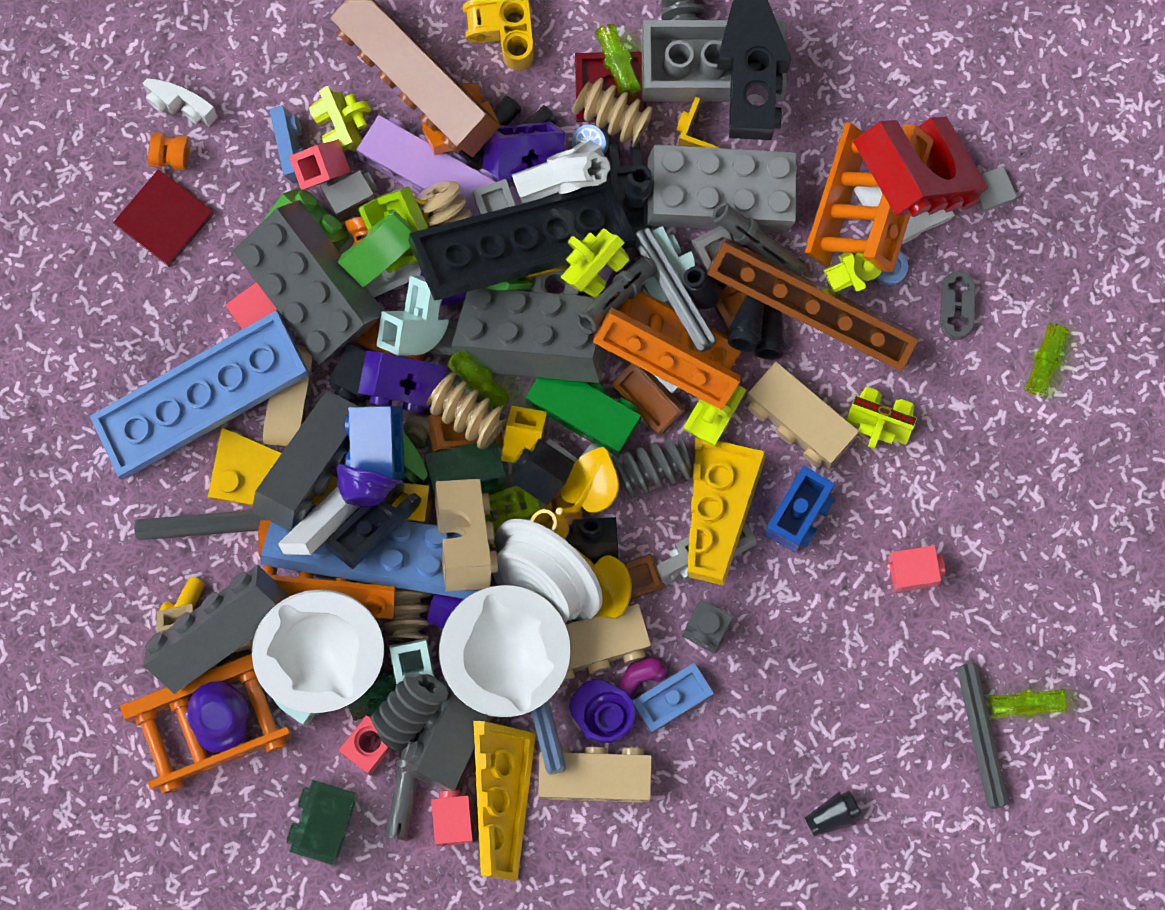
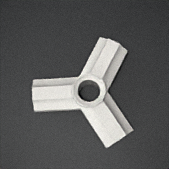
(563, 172)

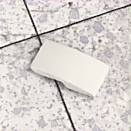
(172, 97)

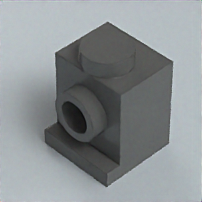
(707, 626)

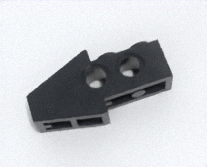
(751, 36)

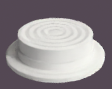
(548, 566)
(317, 651)
(504, 651)

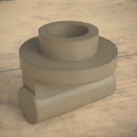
(417, 429)

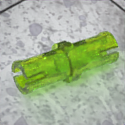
(617, 59)
(1046, 359)
(478, 378)
(1028, 703)

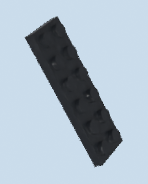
(515, 240)

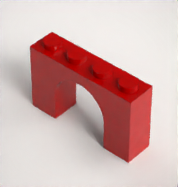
(907, 183)

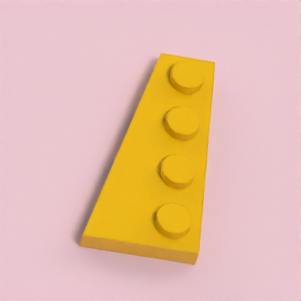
(242, 467)
(719, 506)
(502, 785)

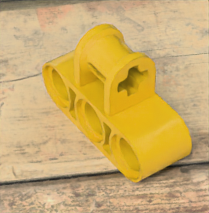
(496, 28)

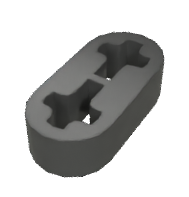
(966, 305)

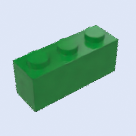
(586, 411)

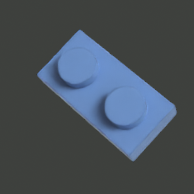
(286, 131)
(672, 698)

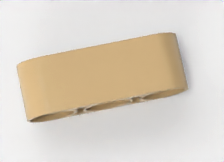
(287, 408)

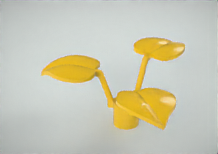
(594, 487)

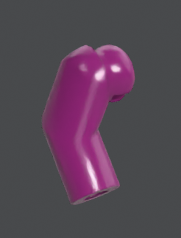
(641, 671)

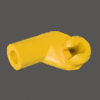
(189, 594)

